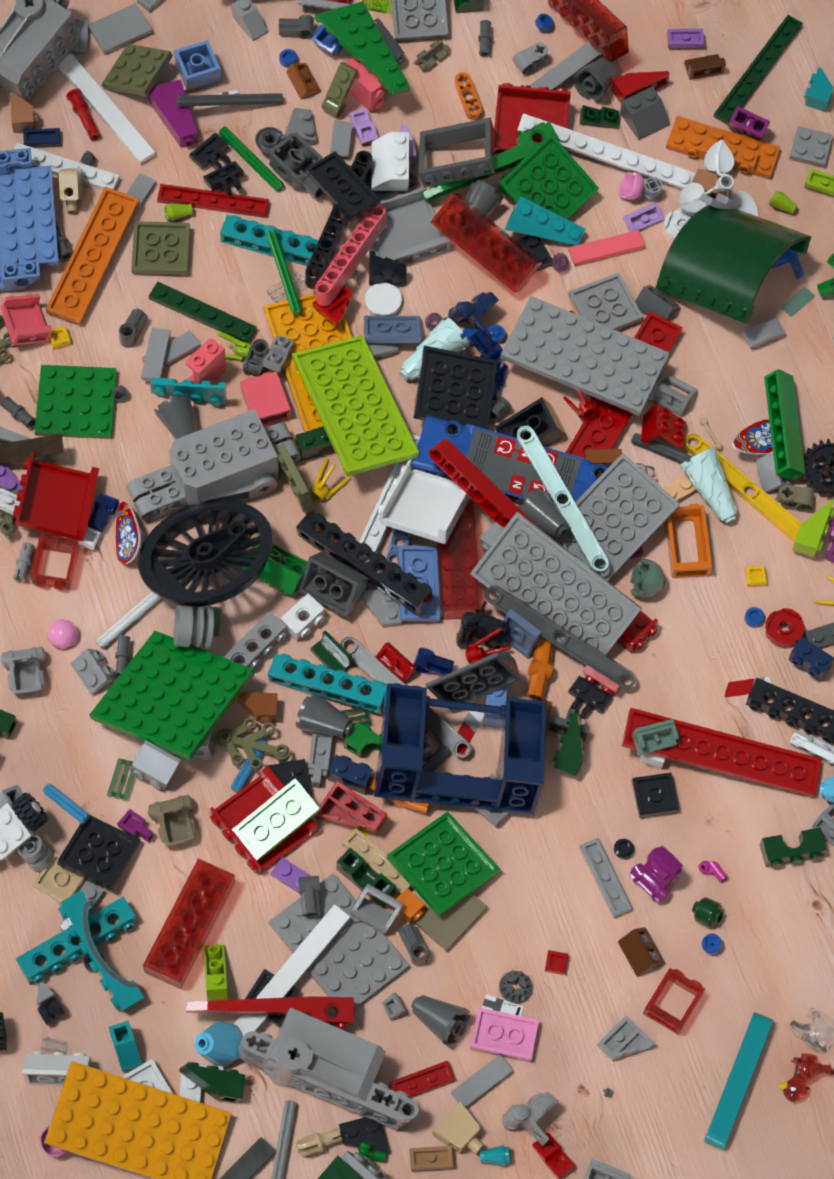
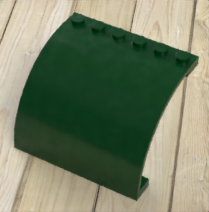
(725, 258)

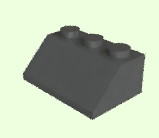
(333, 583)

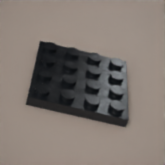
(455, 387)

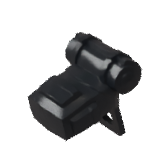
(479, 625)

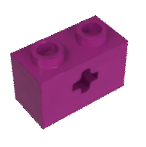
(749, 123)

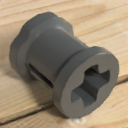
(500, 408)

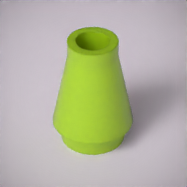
(782, 202)
(177, 211)

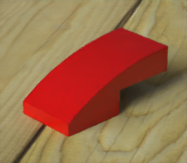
(554, 1157)

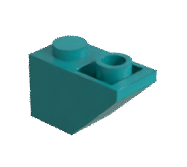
(820, 91)
(125, 1046)

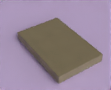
(453, 923)

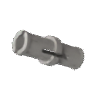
(23, 562)

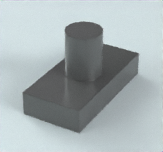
(559, 725)

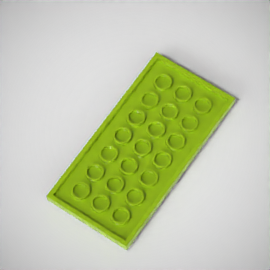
(355, 405)

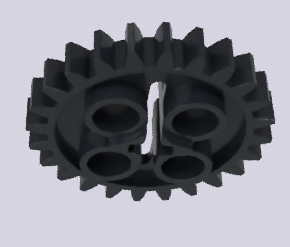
(816, 472)

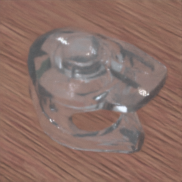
(818, 1035)

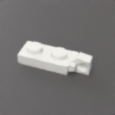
(813, 745)

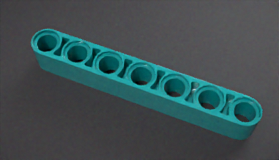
(738, 1080)

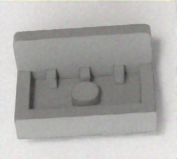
(93, 670)

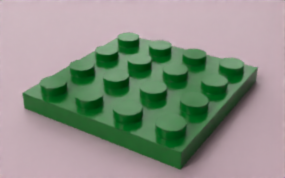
(550, 179)
(75, 401)
(443, 863)

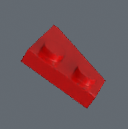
(336, 310)

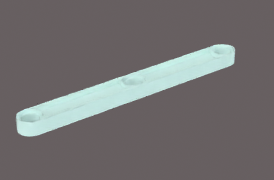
(569, 510)

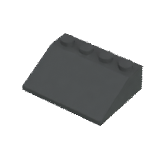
(476, 679)

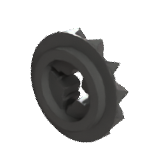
(520, 994)

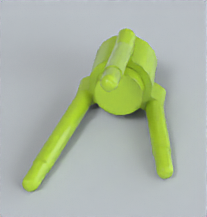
(241, 348)

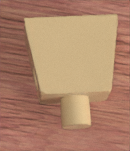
(72, 179)
(459, 1130)

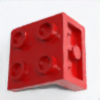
(663, 423)

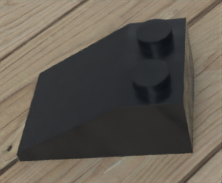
(539, 417)

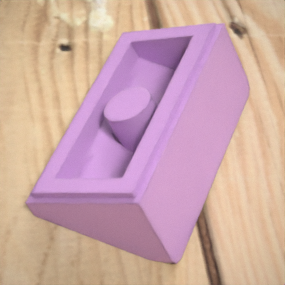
(643, 217)

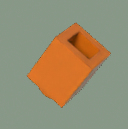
(412, 907)

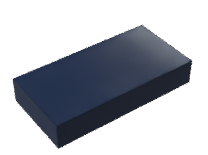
(42, 137)

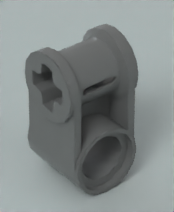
(254, 360)

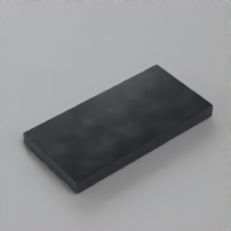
(343, 186)

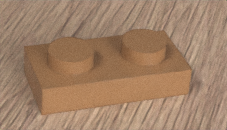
(431, 1158)

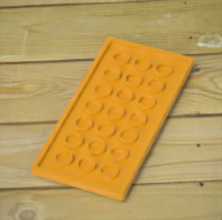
(308, 331)
(136, 1126)

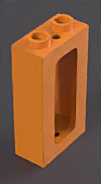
(697, 515)

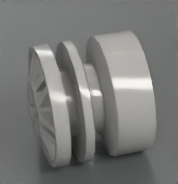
(191, 626)

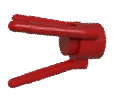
(587, 408)
(477, 653)

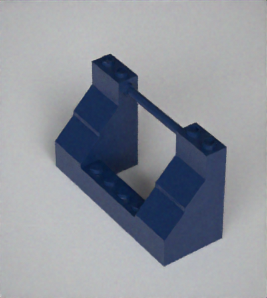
(519, 764)

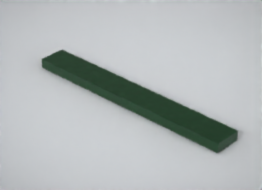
(758, 69)

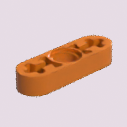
(466, 103)

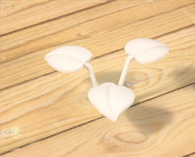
(717, 159)

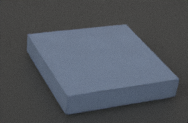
(521, 633)

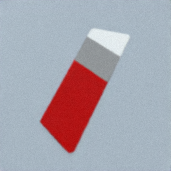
(741, 687)
(469, 728)

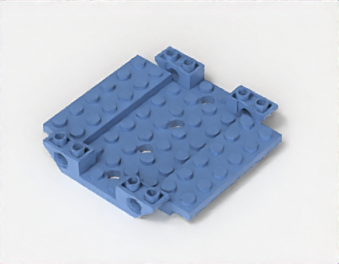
(26, 220)

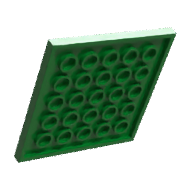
(172, 695)

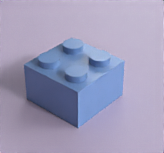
(197, 65)

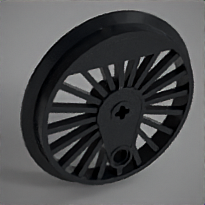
(207, 553)

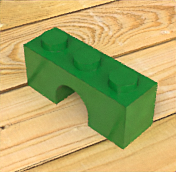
(361, 740)

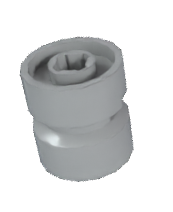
(36, 853)

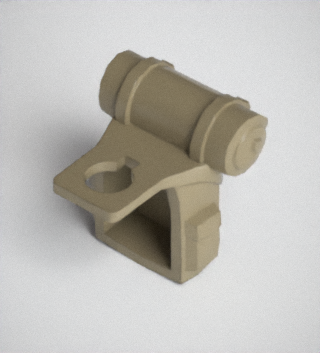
(174, 820)

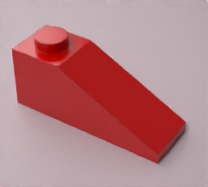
(634, 83)

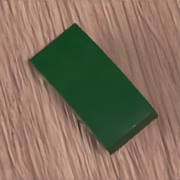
(601, 118)

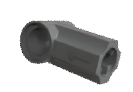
(302, 26)
(132, 327)
(309, 891)
(414, 944)

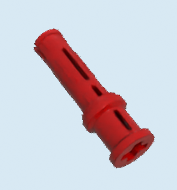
(81, 108)

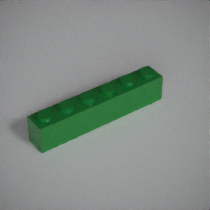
(784, 425)

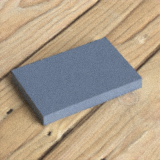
(392, 329)

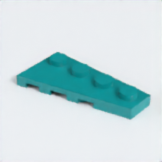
(539, 222)
(198, 393)

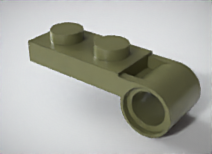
(339, 89)

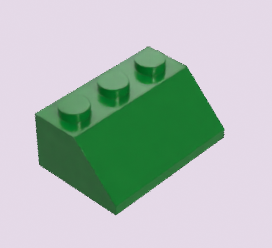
(282, 570)

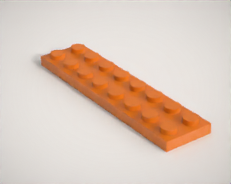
(92, 255)

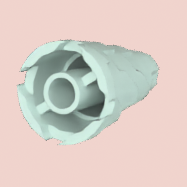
(443, 336)
(710, 481)

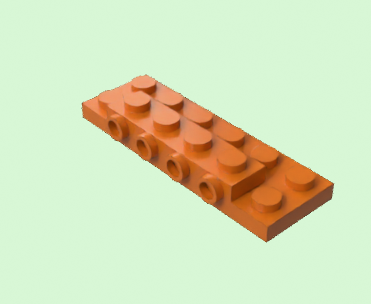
(749, 153)

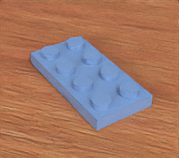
(422, 563)

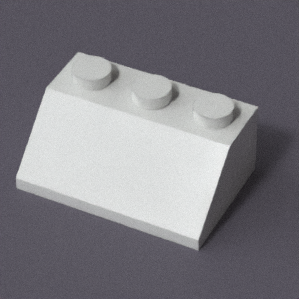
(390, 162)
(50, 1069)

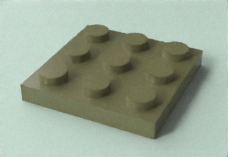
(137, 70)
(160, 248)
(295, 480)

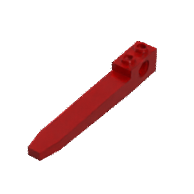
(312, 1006)

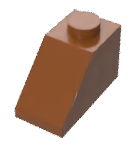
(260, 705)

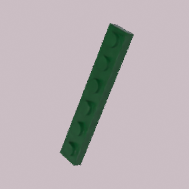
(202, 312)

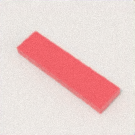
(606, 247)

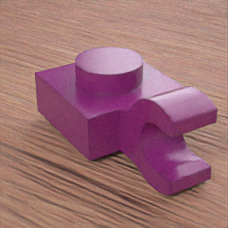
(133, 824)

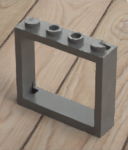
(453, 135)

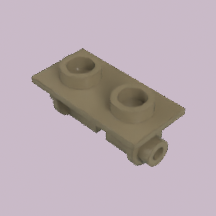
(437, 49)

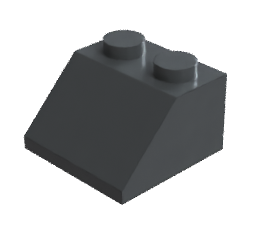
(644, 113)

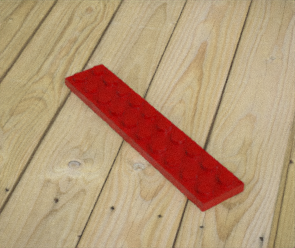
(610, 421)
(732, 755)

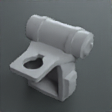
(24, 669)
(529, 1114)

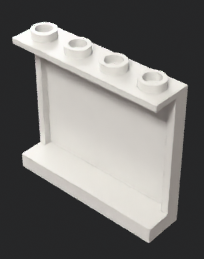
(423, 504)

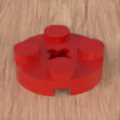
(775, 632)

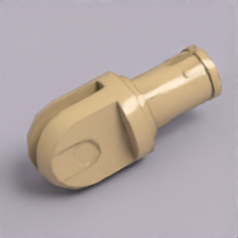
(317, 1142)

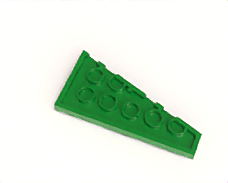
(363, 40)

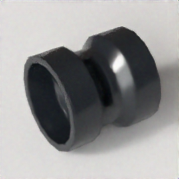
(51, 1011)

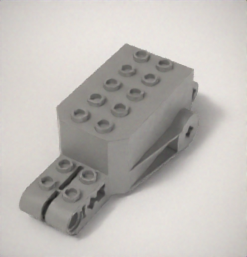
(34, 44)
(216, 463)
(330, 1066)

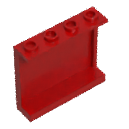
(535, 102)
(55, 499)
(245, 803)

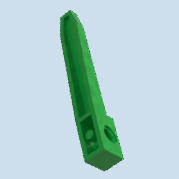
(503, 161)

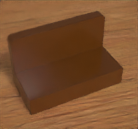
(704, 66)
(640, 951)

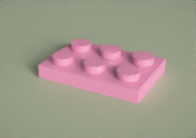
(504, 1034)

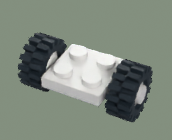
(18, 821)

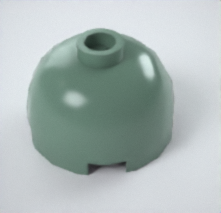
(647, 579)

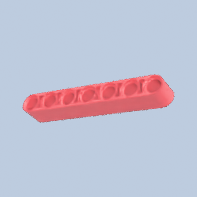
(350, 255)

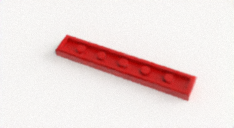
(213, 200)

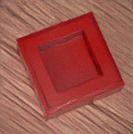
(556, 962)

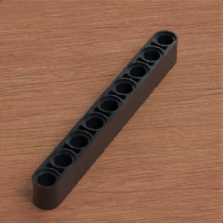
(329, 242)

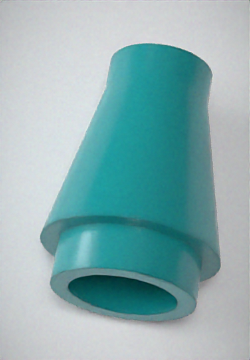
(497, 1155)

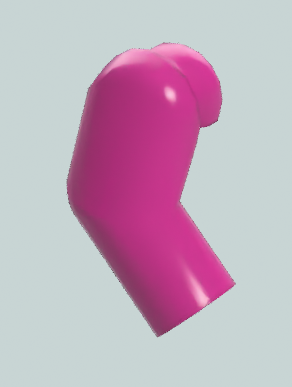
(714, 868)

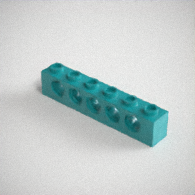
(247, 240)
(282, 663)
(27, 962)

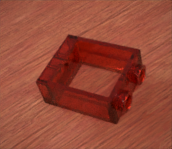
(56, 544)
(664, 1018)

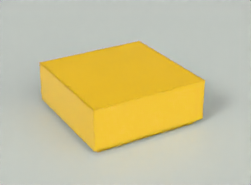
(60, 337)
(755, 576)

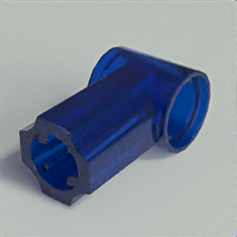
(485, 345)
(104, 508)
(427, 662)

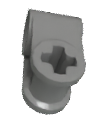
(531, 57)

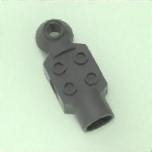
(290, 158)

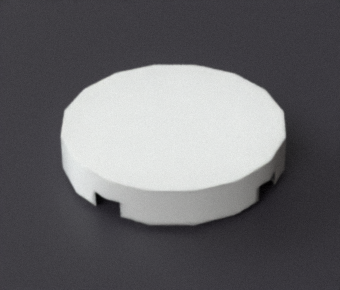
(675, 221)
(383, 300)

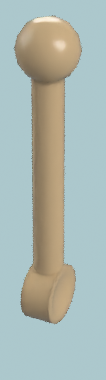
(703, 421)

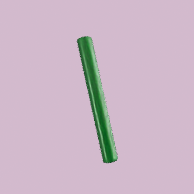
(251, 159)
(284, 272)

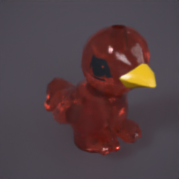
(805, 1071)

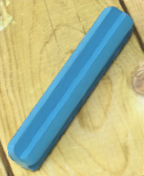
(245, 771)
(66, 803)

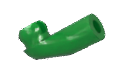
(374, 1155)

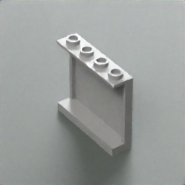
(408, 230)

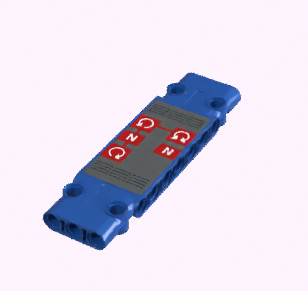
(504, 460)

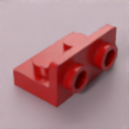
(637, 632)

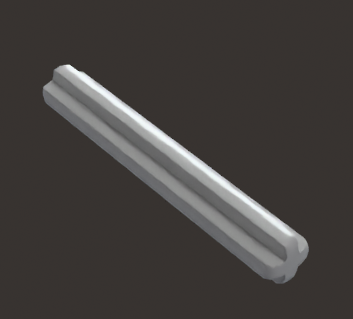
(284, 1140)

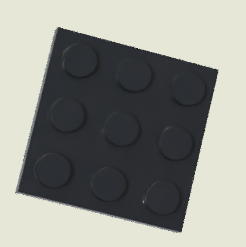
(99, 852)

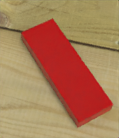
(424, 1080)

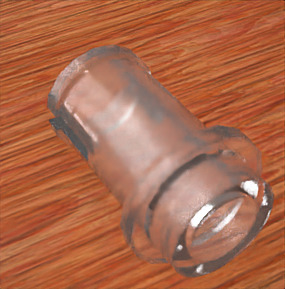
(54, 1045)

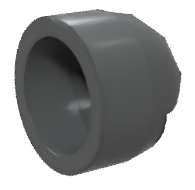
(88, 158)
(117, 397)

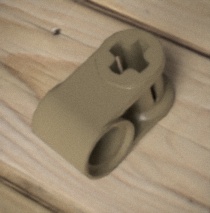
(797, 498)

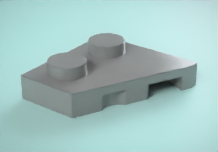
(301, 123)

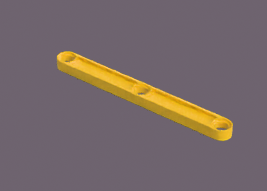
(759, 501)

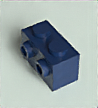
(811, 659)
(350, 774)

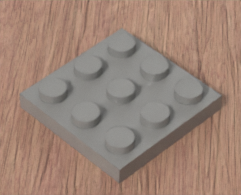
(419, 19)
(607, 303)

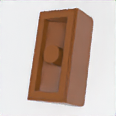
(302, 80)

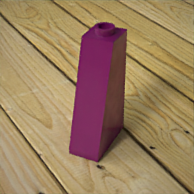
(176, 118)

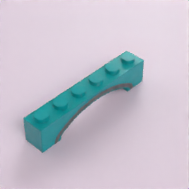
(76, 911)

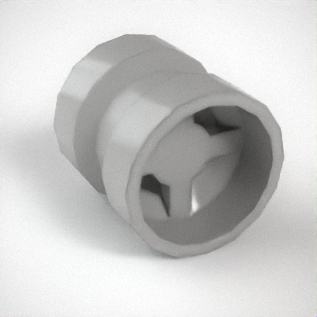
(652, 189)

